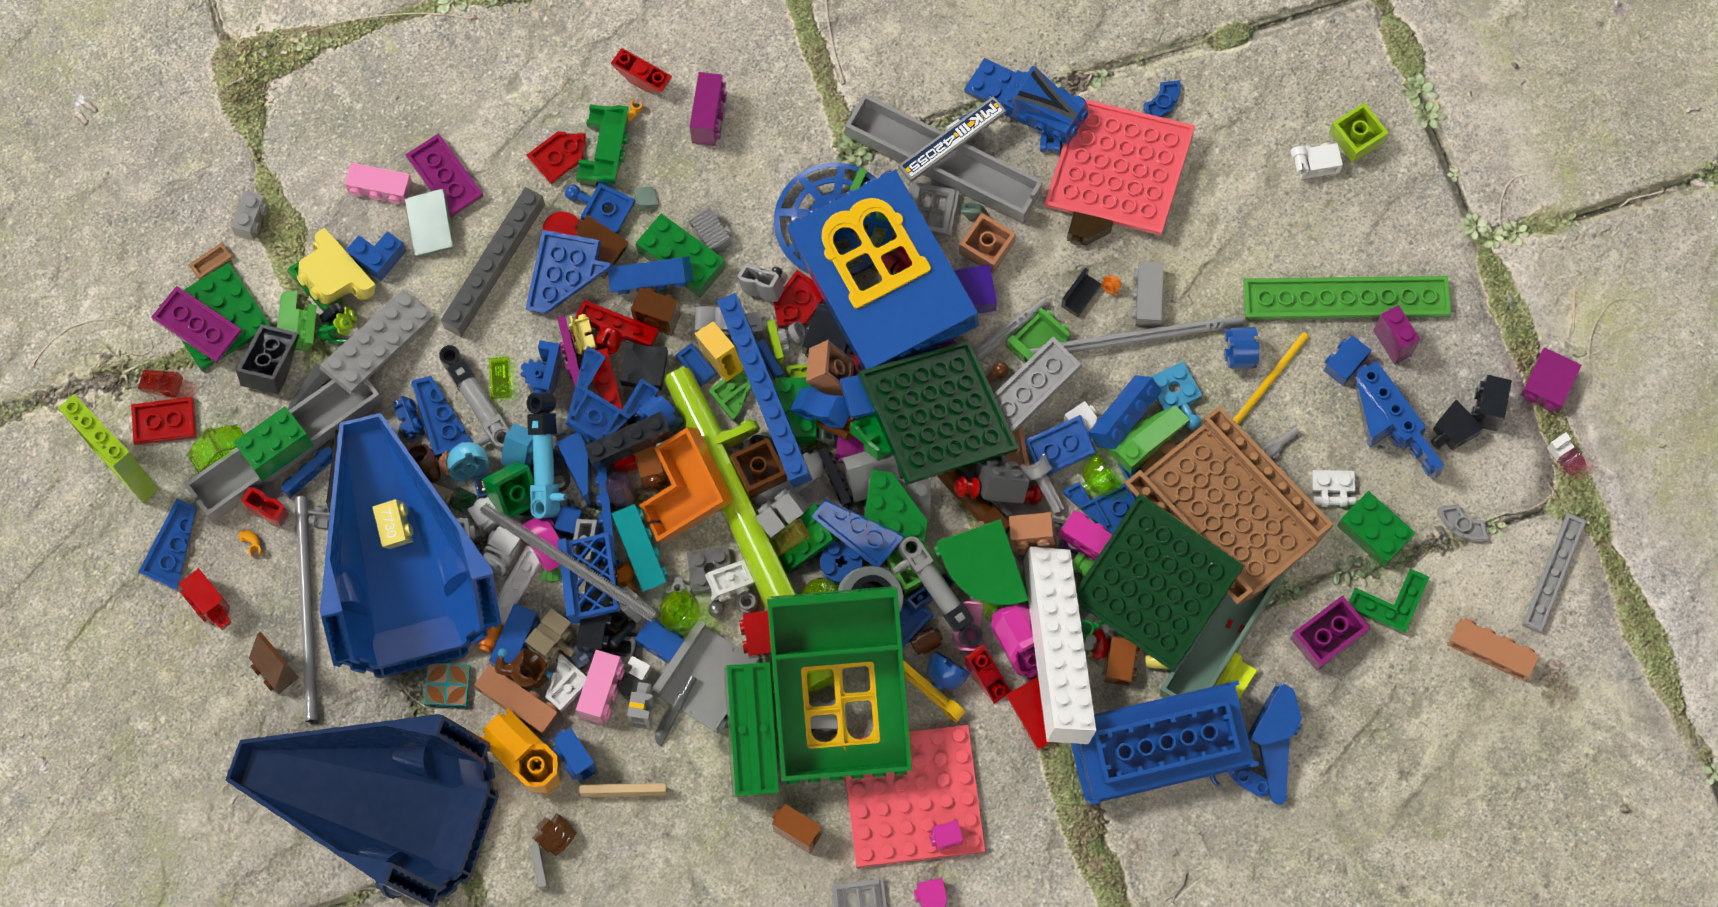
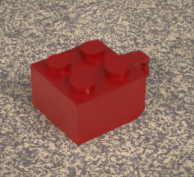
(207, 600)

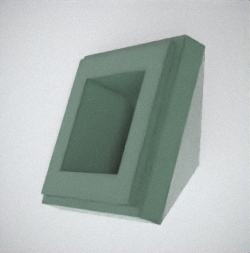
(971, 210)
(826, 436)

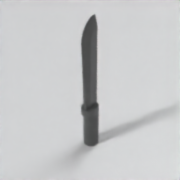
(670, 717)

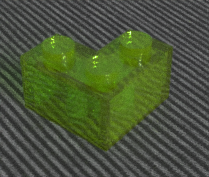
(213, 445)

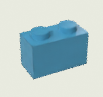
(517, 446)

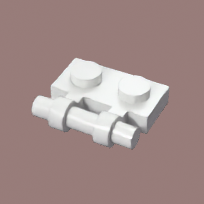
(1333, 482)

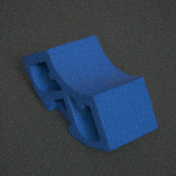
(826, 408)

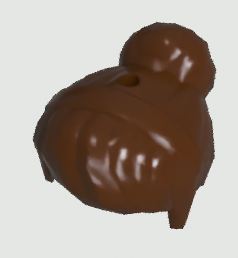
(426, 460)

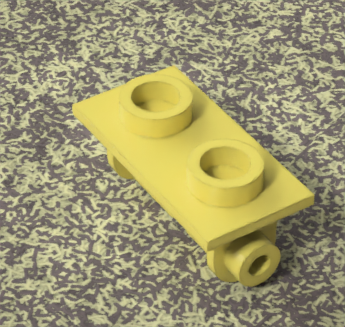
(579, 328)

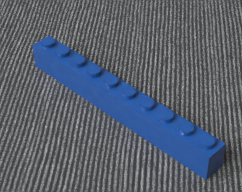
(764, 390)

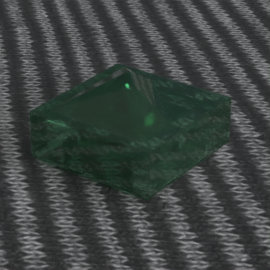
(462, 500)

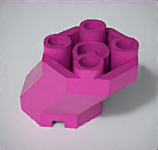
(1014, 633)

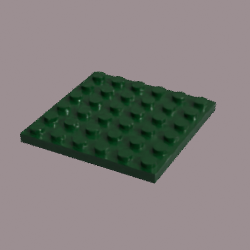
(937, 412)
(1157, 582)

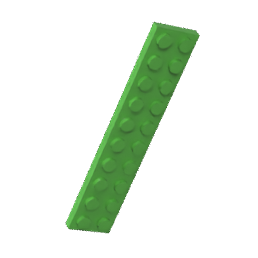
(1345, 297)

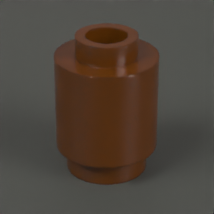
(926, 641)

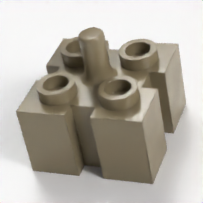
(551, 636)

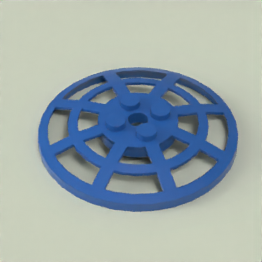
(841, 234)

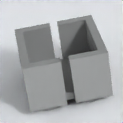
(784, 509)

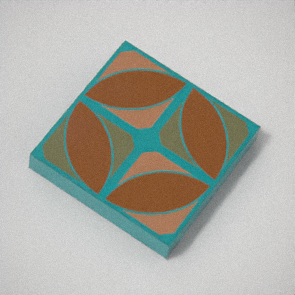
(447, 685)

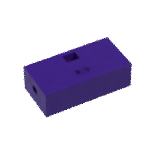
(979, 287)

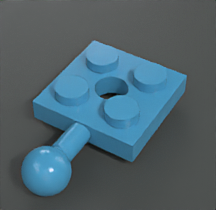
(1186, 395)

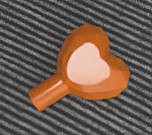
(626, 575)

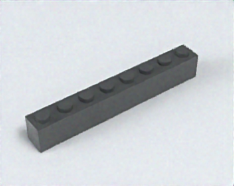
(493, 262)

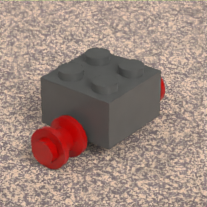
(999, 483)

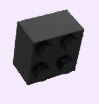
(1491, 402)

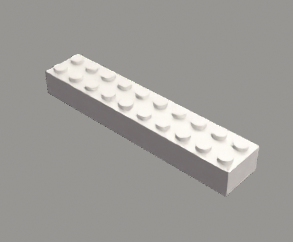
(1059, 646)

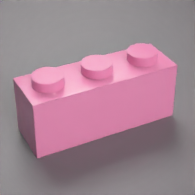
(378, 183)

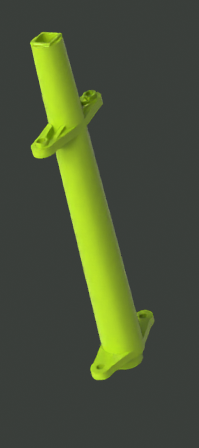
(740, 515)

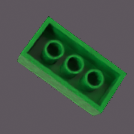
(669, 241)

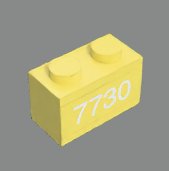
(393, 524)

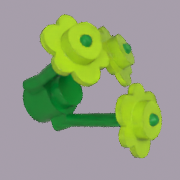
(340, 325)

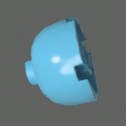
(467, 461)

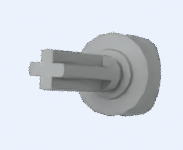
(1038, 472)

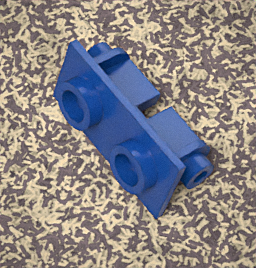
(406, 409)

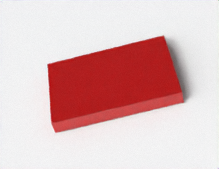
(163, 420)
(1028, 708)

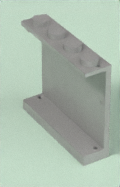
(703, 657)

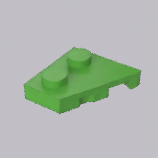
(732, 394)

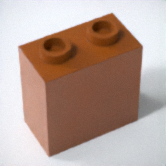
(650, 469)
(796, 828)

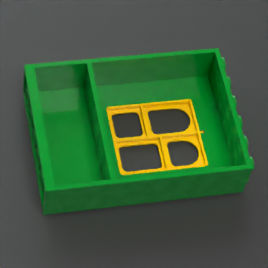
(838, 633)

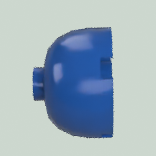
(946, 672)

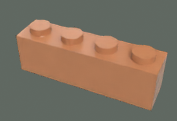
(1493, 649)
(521, 702)

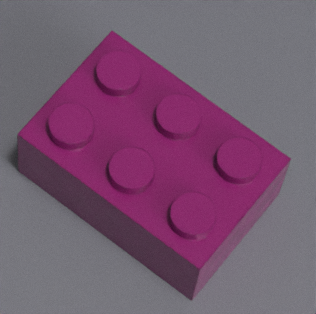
(708, 109)
(1329, 633)

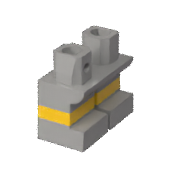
(639, 704)

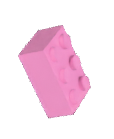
(600, 688)

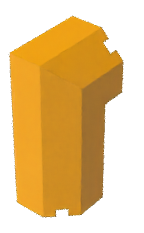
(523, 753)

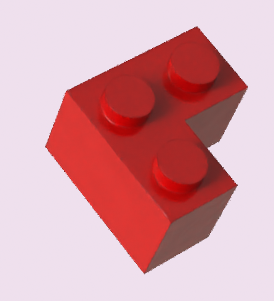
(757, 634)

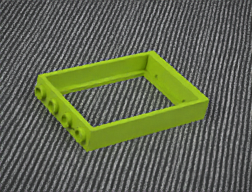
(108, 448)

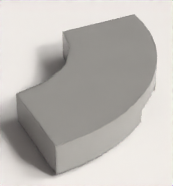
(1462, 525)

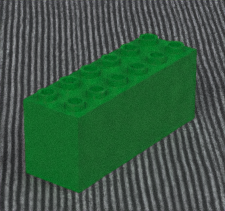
(751, 729)

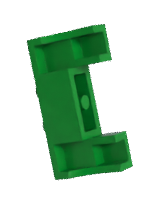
(610, 145)
(871, 435)

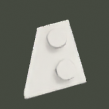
(565, 684)

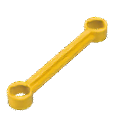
(948, 706)

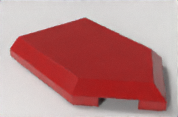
(558, 154)
(797, 301)

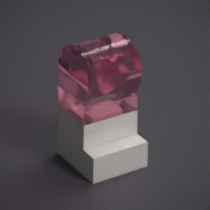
(1566, 454)

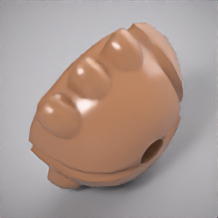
(442, 463)

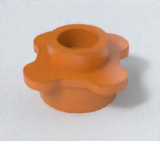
(1111, 284)

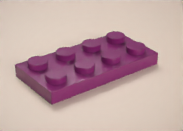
(442, 170)
(196, 324)

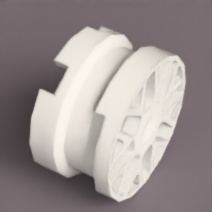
(496, 559)

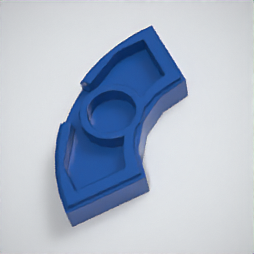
(1165, 100)

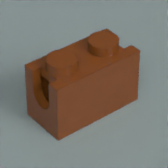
(1121, 662)

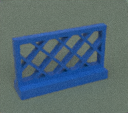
(572, 584)

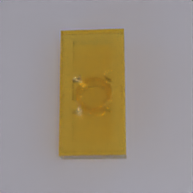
(789, 537)

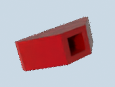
(640, 72)
(986, 674)

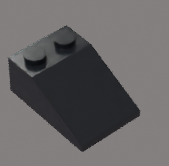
(268, 359)

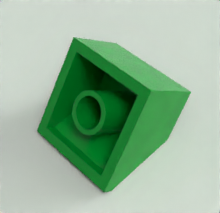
(510, 489)

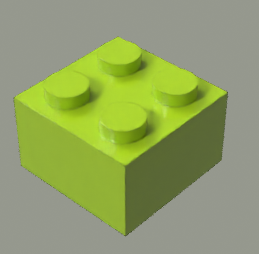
(1358, 132)

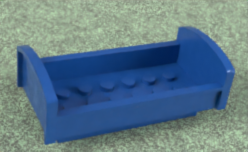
(1163, 744)

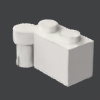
(1317, 160)

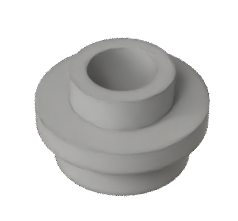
(747, 596)

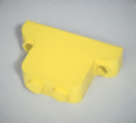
(332, 272)

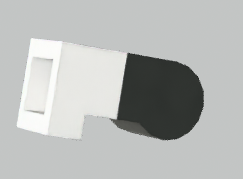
(638, 673)

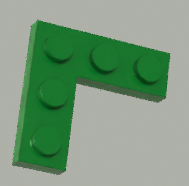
(1397, 615)

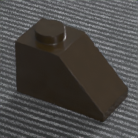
(1087, 229)

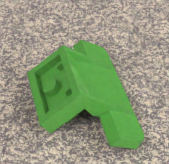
(297, 320)

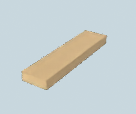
(623, 790)

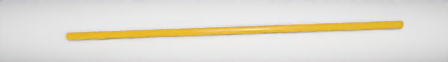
(1270, 378)

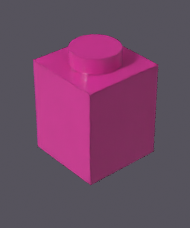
(946, 835)

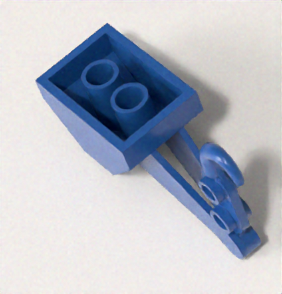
(1272, 733)

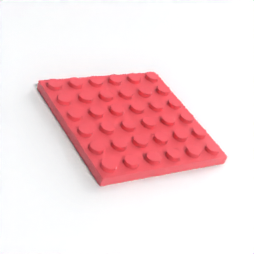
(1121, 167)
(897, 812)

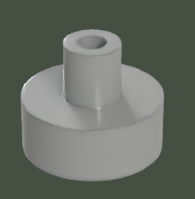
(796, 332)

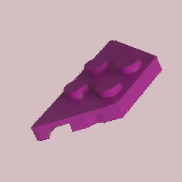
(567, 347)

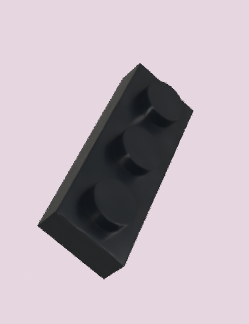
(836, 478)

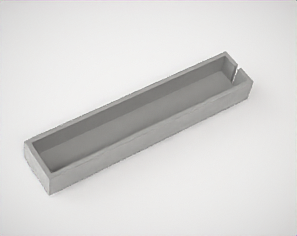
(965, 169)
(228, 479)

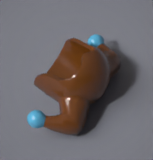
(525, 669)

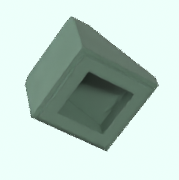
(645, 197)

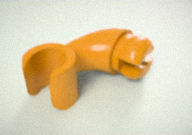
(632, 114)
(251, 537)

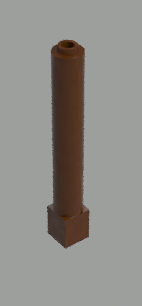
(978, 507)

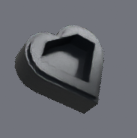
(331, 312)

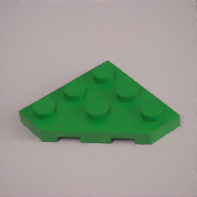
(893, 507)

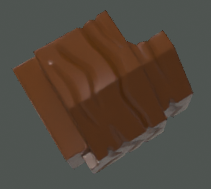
(554, 834)

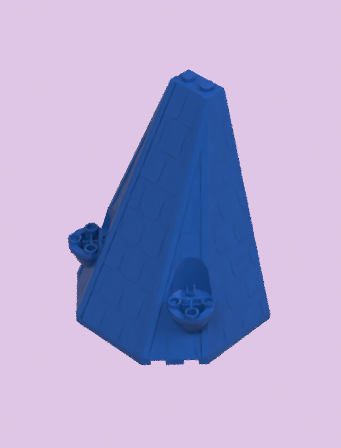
(407, 602)

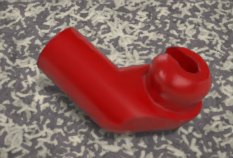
(1102, 646)

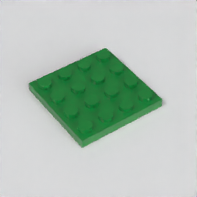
(229, 298)

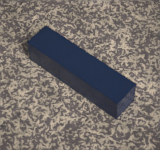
(922, 597)

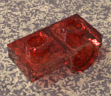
(161, 382)

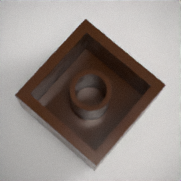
(656, 310)
(758, 468)

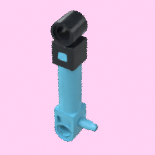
(542, 426)

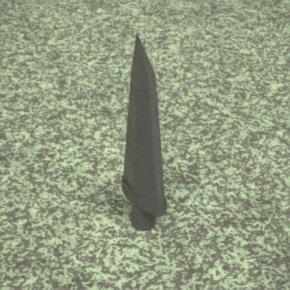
(311, 384)

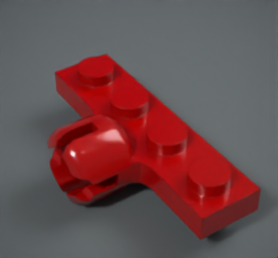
(616, 327)

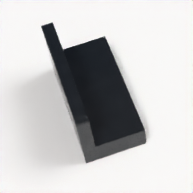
(1080, 293)

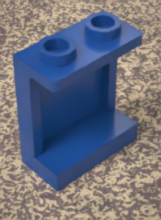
(552, 354)

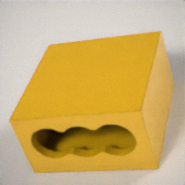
(719, 351)

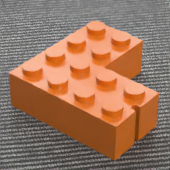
(695, 488)

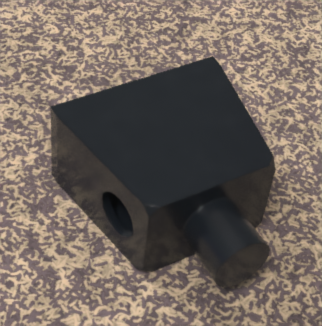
(1455, 427)

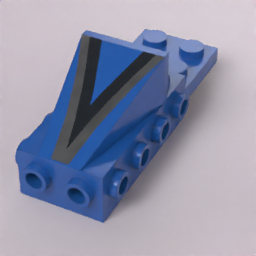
(1030, 99)
(1389, 413)

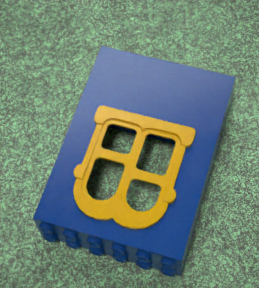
(903, 311)

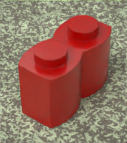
(266, 507)

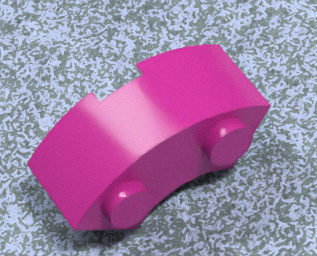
(544, 529)

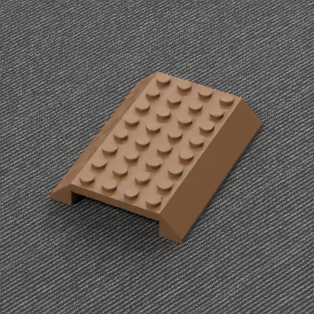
(1236, 500)

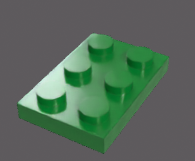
(819, 540)

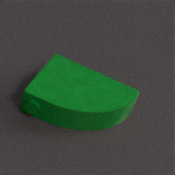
(983, 564)

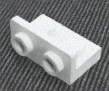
(729, 580)

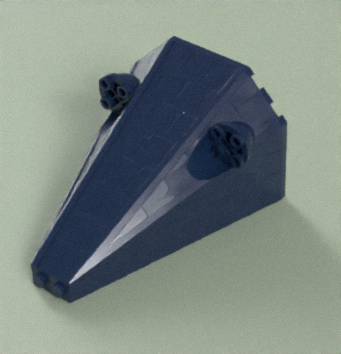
(386, 796)

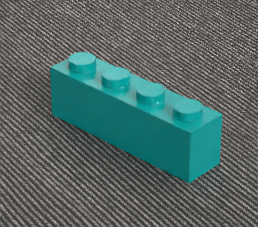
(638, 547)

